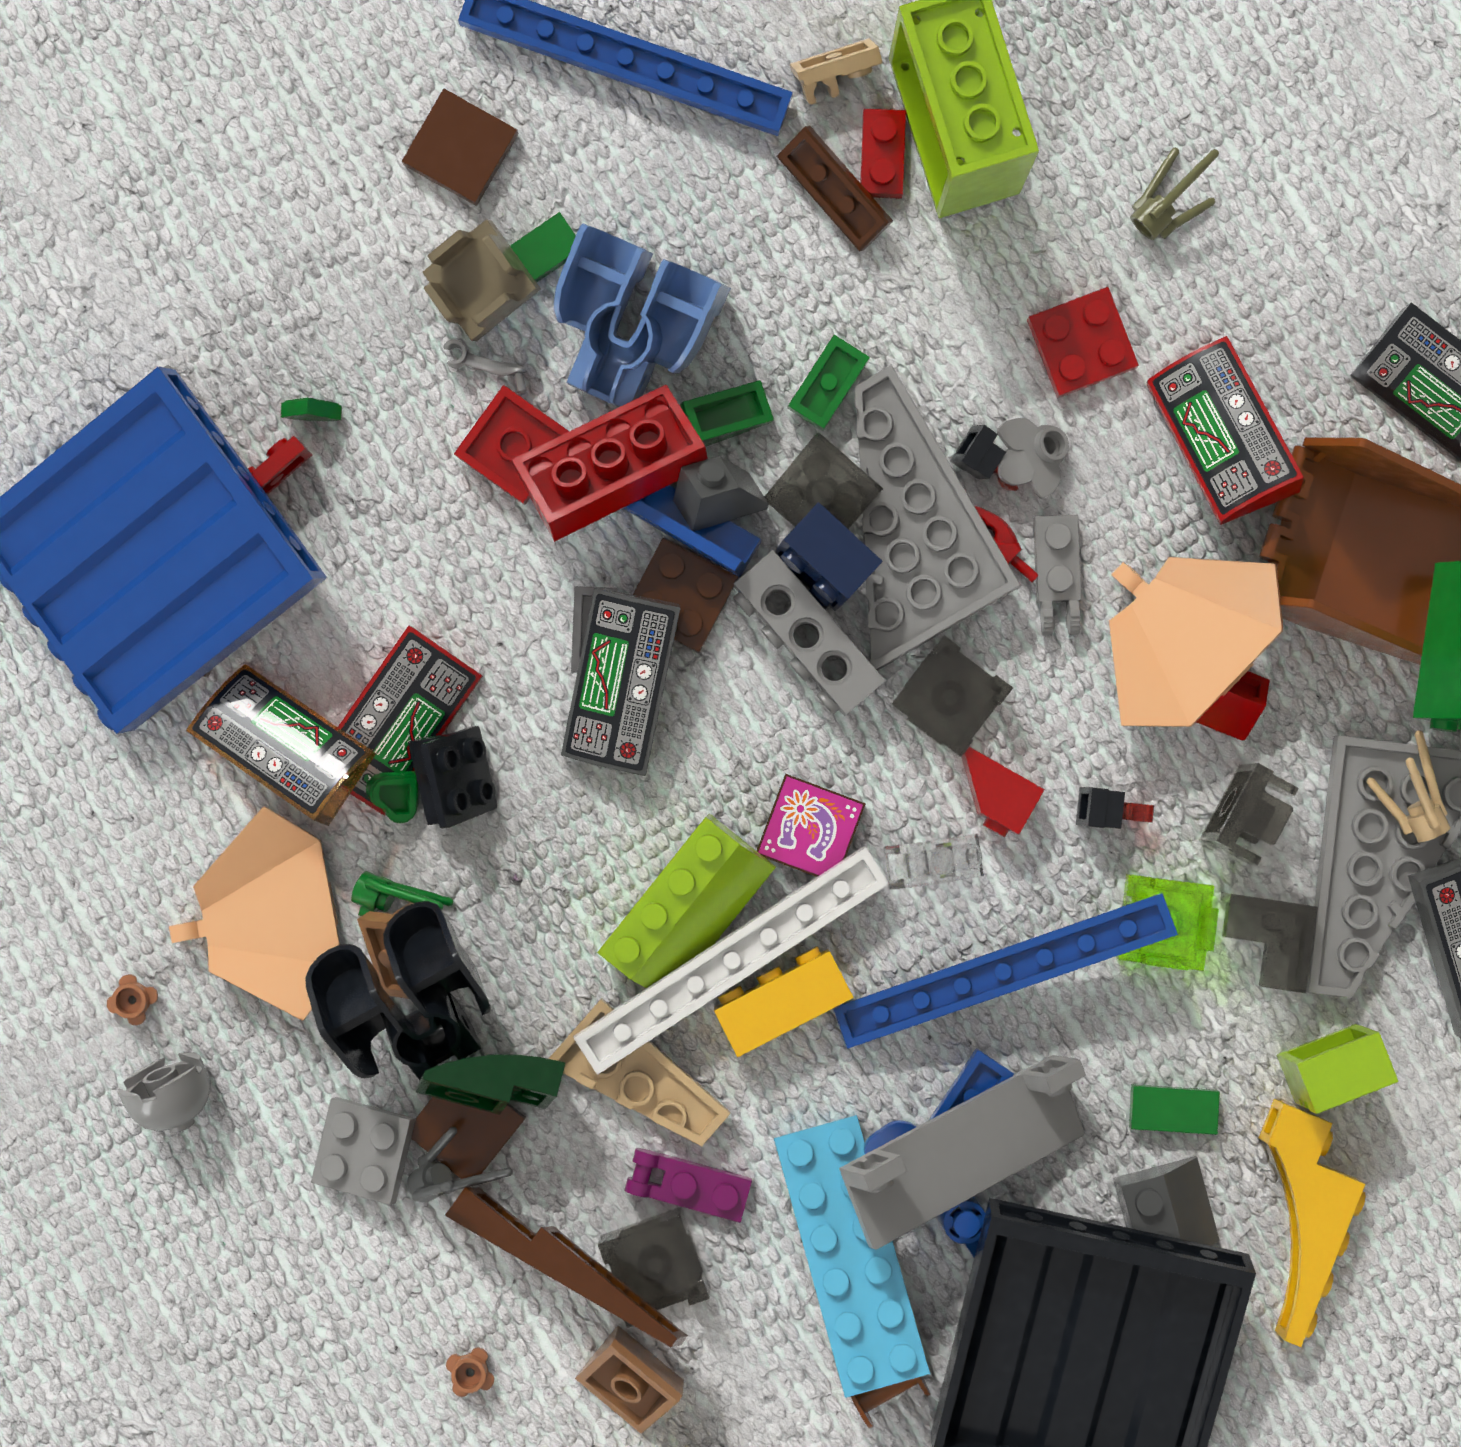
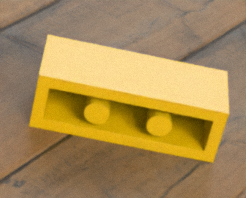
(781, 1000)

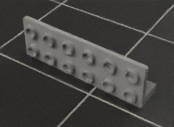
(964, 1150)

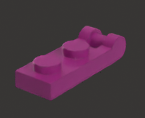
(689, 1185)

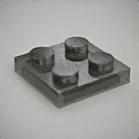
(826, 477)

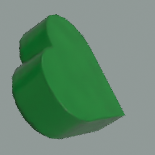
(394, 794)

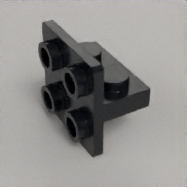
(453, 776)

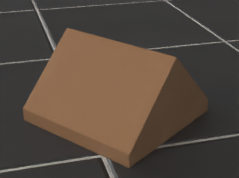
(631, 1380)

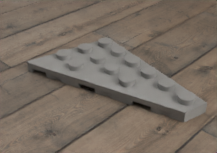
(921, 525)
(1368, 858)

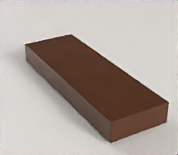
(834, 188)

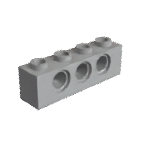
(774, 576)

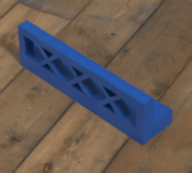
(722, 543)

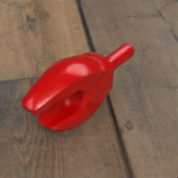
(1007, 542)

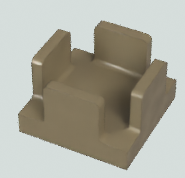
(477, 279)

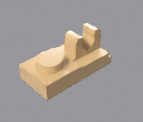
(851, 60)

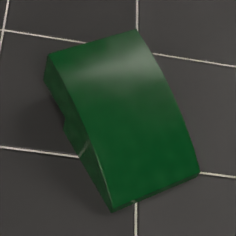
(493, 1081)

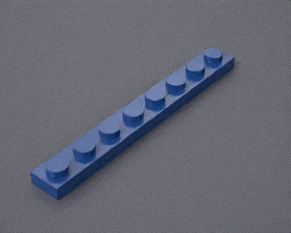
(630, 61)
(1005, 970)

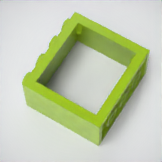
(962, 102)

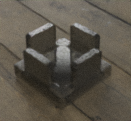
(1249, 812)

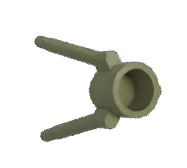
(1154, 215)

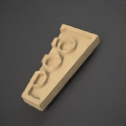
(647, 1084)

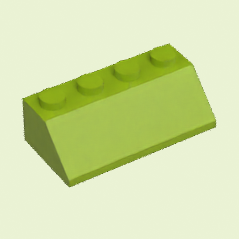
(687, 904)

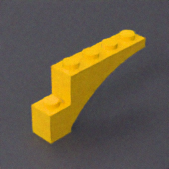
(1318, 1208)

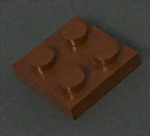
(692, 583)

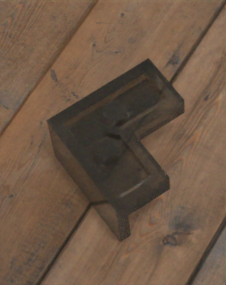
(1283, 928)

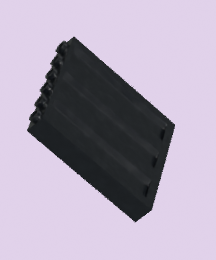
(1090, 1336)

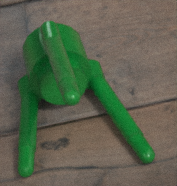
(378, 893)

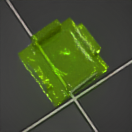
(1192, 916)

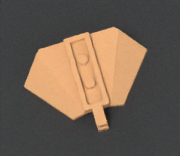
(1190, 636)
(266, 912)

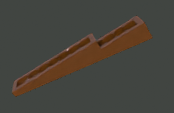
(562, 1261)

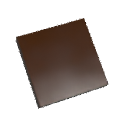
(460, 147)
(477, 1138)

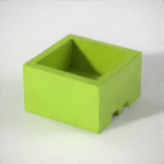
(1337, 1068)

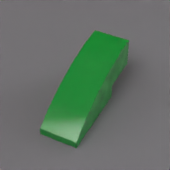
(728, 412)

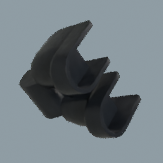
(428, 966)

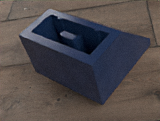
(827, 557)

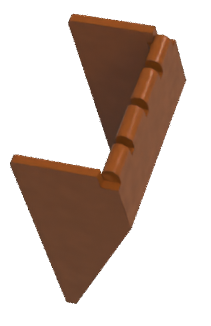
(1363, 544)

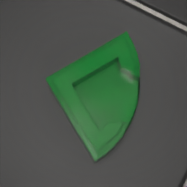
(311, 410)

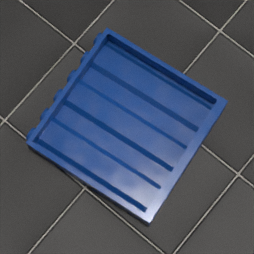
(148, 551)

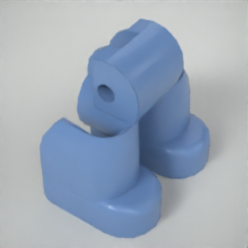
(594, 298)

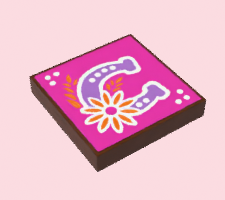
(809, 826)

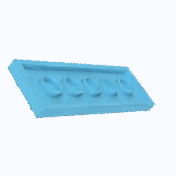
(855, 1285)

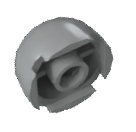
(167, 1095)

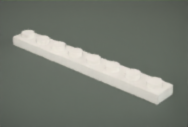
(730, 960)

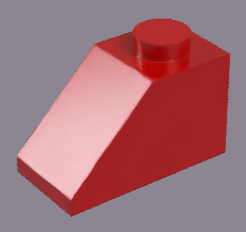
(999, 793)

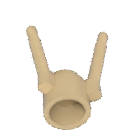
(1426, 816)

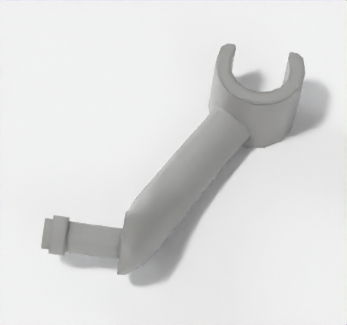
(487, 365)

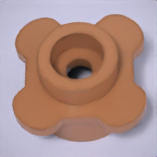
(120, 1004)
(467, 1384)

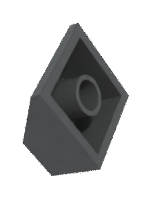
(1168, 1201)

